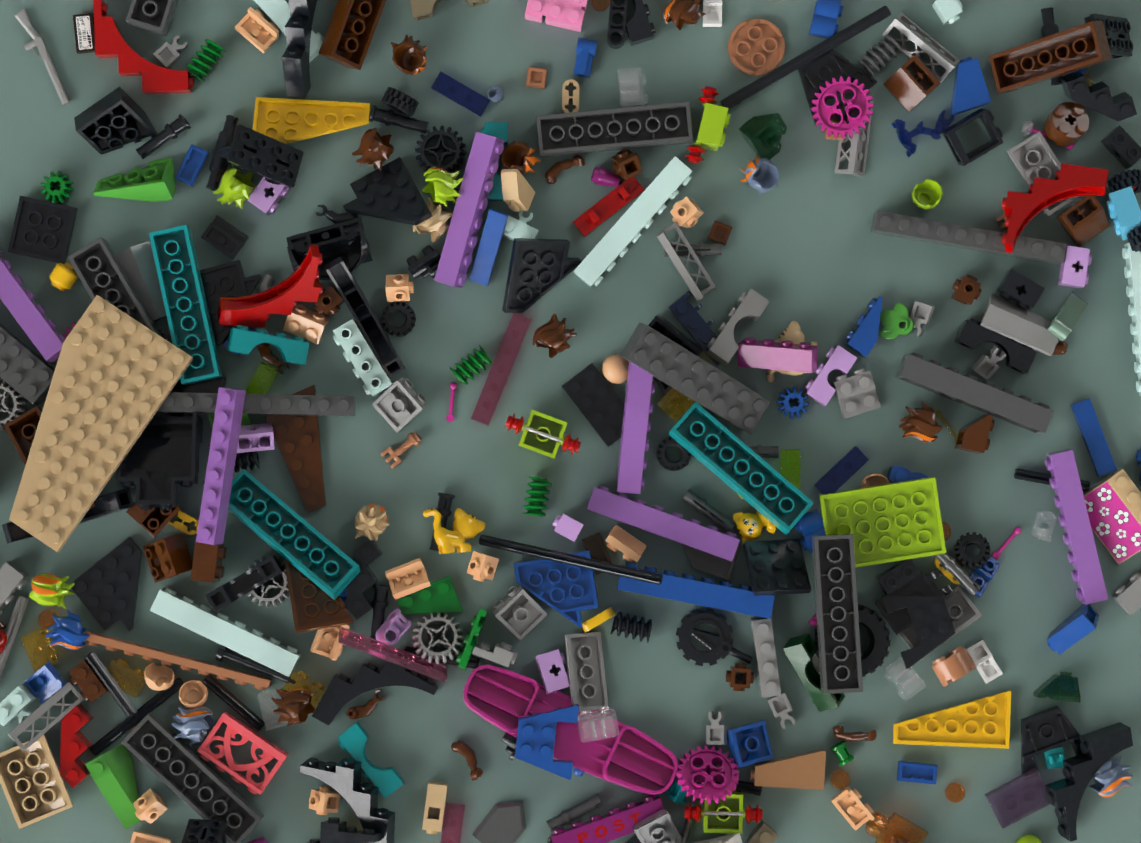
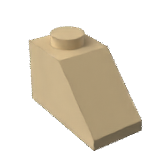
(516, 190)

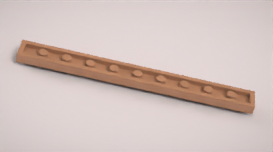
(185, 662)

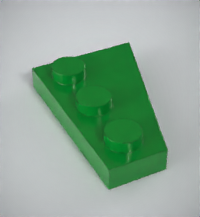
(436, 598)
(471, 639)

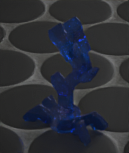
(905, 136)

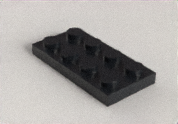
(597, 403)

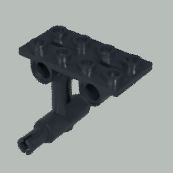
(1116, 30)
(255, 153)
(205, 831)

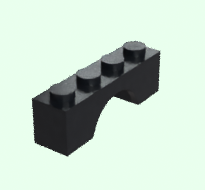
(639, 28)
(1018, 356)
(244, 583)

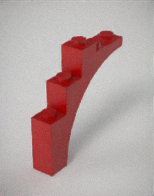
(1068, 183)
(280, 299)

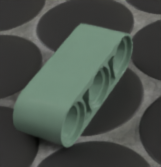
(1067, 316)

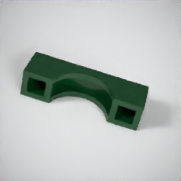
(800, 654)

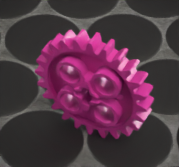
(858, 102)
(708, 789)

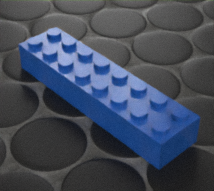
(701, 592)

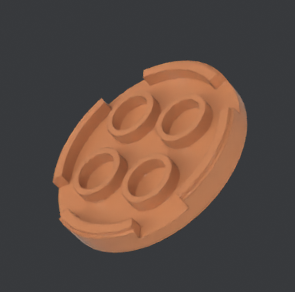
(756, 47)

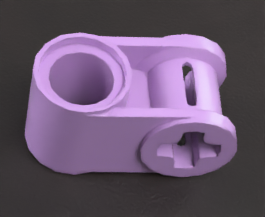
(395, 625)

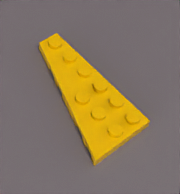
(303, 119)
(970, 724)

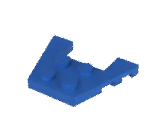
(537, 739)

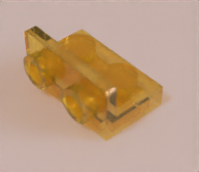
(675, 404)
(39, 649)
(127, 678)
(315, 687)

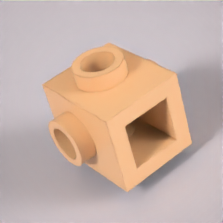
(686, 212)
(398, 288)
(482, 566)
(324, 800)
(149, 806)

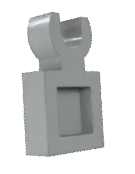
(168, 54)
(921, 314)
(987, 365)
(780, 707)
(716, 732)

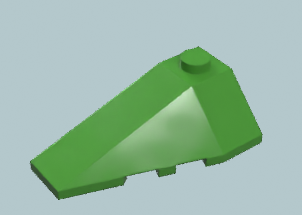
(145, 184)
(117, 782)

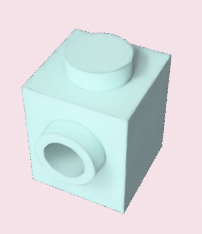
(948, 10)

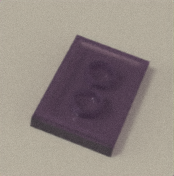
(1018, 798)

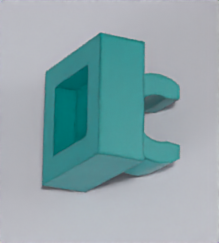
(1054, 757)
(675, 793)

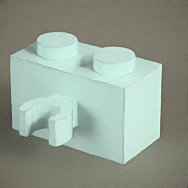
(519, 229)
(15, 705)

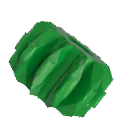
(55, 194)

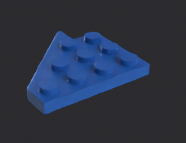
(560, 585)

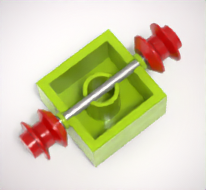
(711, 126)
(543, 434)
(725, 816)

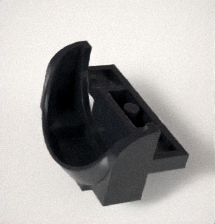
(332, 243)

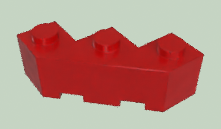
(74, 745)

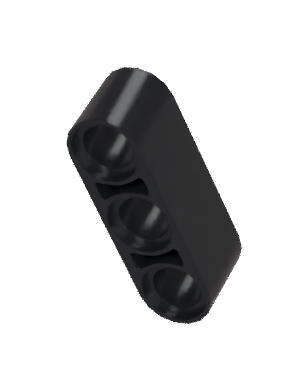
(617, 29)

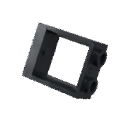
(955, 145)

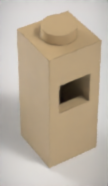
(435, 807)

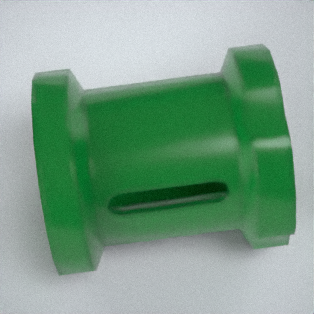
(842, 753)

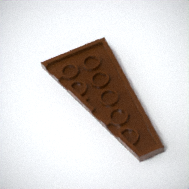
(301, 449)
(311, 605)

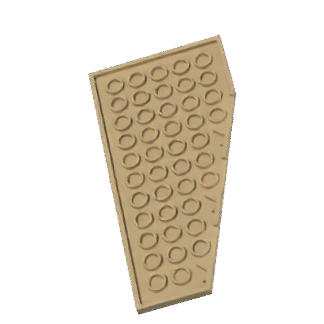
(96, 408)

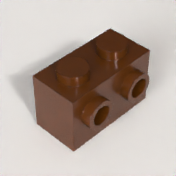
(88, 681)

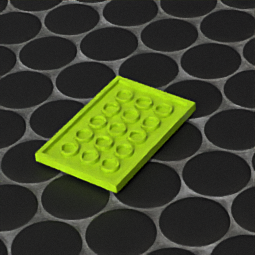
(887, 520)

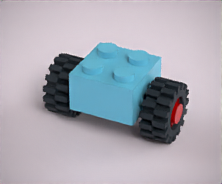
(1124, 206)

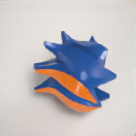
(67, 632)

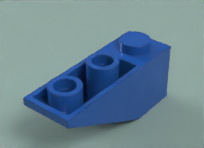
(866, 333)

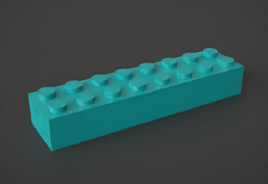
(185, 302)
(740, 468)
(291, 535)

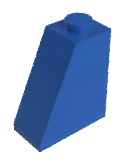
(969, 87)
(1073, 629)

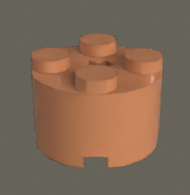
(954, 666)

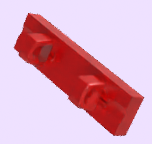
(608, 206)

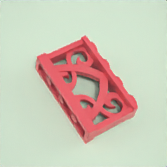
(269, 749)

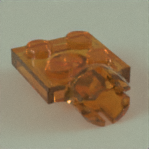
(894, 827)

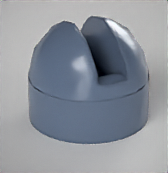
(495, 94)

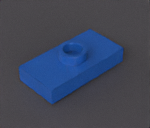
(192, 165)
(917, 772)

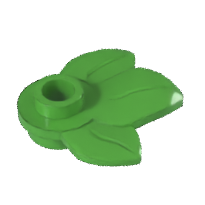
(892, 322)

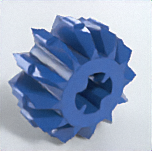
(797, 396)

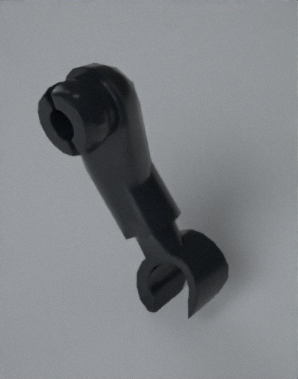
(334, 217)

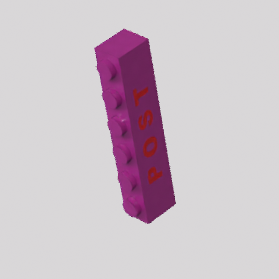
(610, 826)

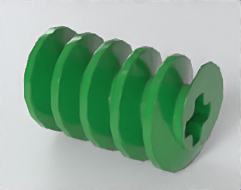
(205, 59)
(471, 365)
(537, 496)

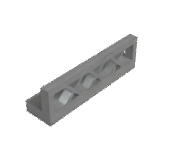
(923, 41)
(857, 152)
(676, 259)
(40, 711)

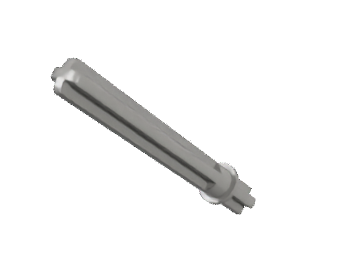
(12, 629)

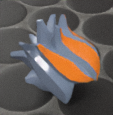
(761, 174)
(193, 723)
(1111, 778)

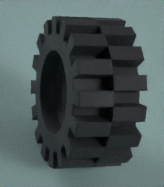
(400, 101)
(390, 310)
(668, 464)
(968, 540)

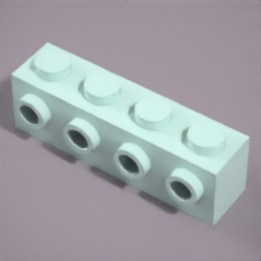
(362, 357)

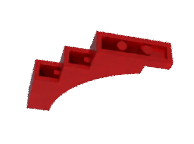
(111, 44)

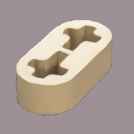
(565, 96)

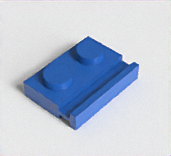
(44, 682)

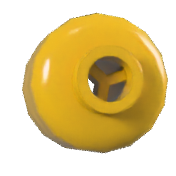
(63, 276)

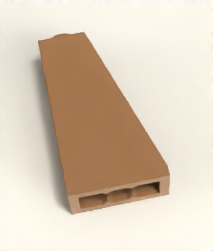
(794, 771)

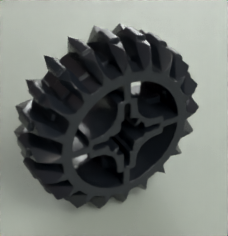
(431, 150)

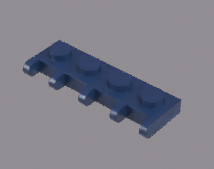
(694, 322)

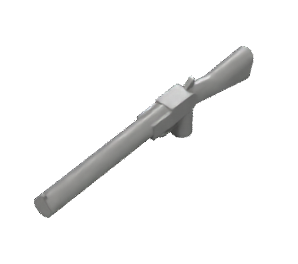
(38, 42)

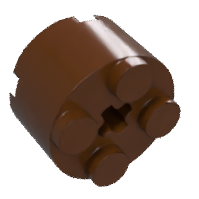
(1067, 123)

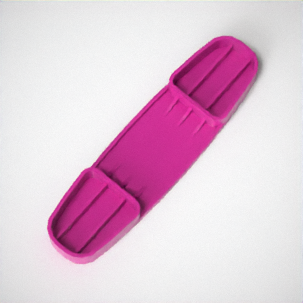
(625, 760)

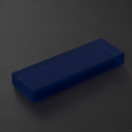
(460, 94)
(841, 471)

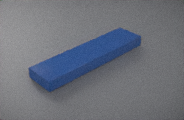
(489, 247)
(1093, 437)

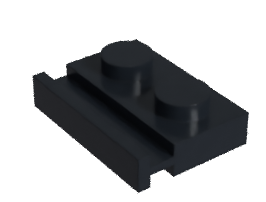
(224, 237)

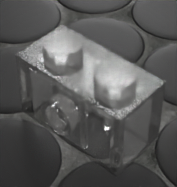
(631, 87)
(905, 679)
(597, 724)

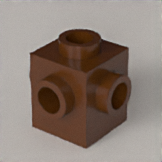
(626, 164)
(960, 293)
(335, 301)
(747, 679)

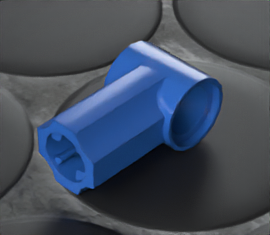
(585, 52)

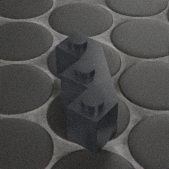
(1098, 97)
(356, 599)

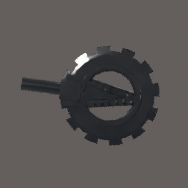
(719, 644)

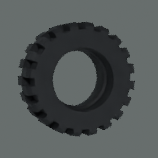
(878, 639)

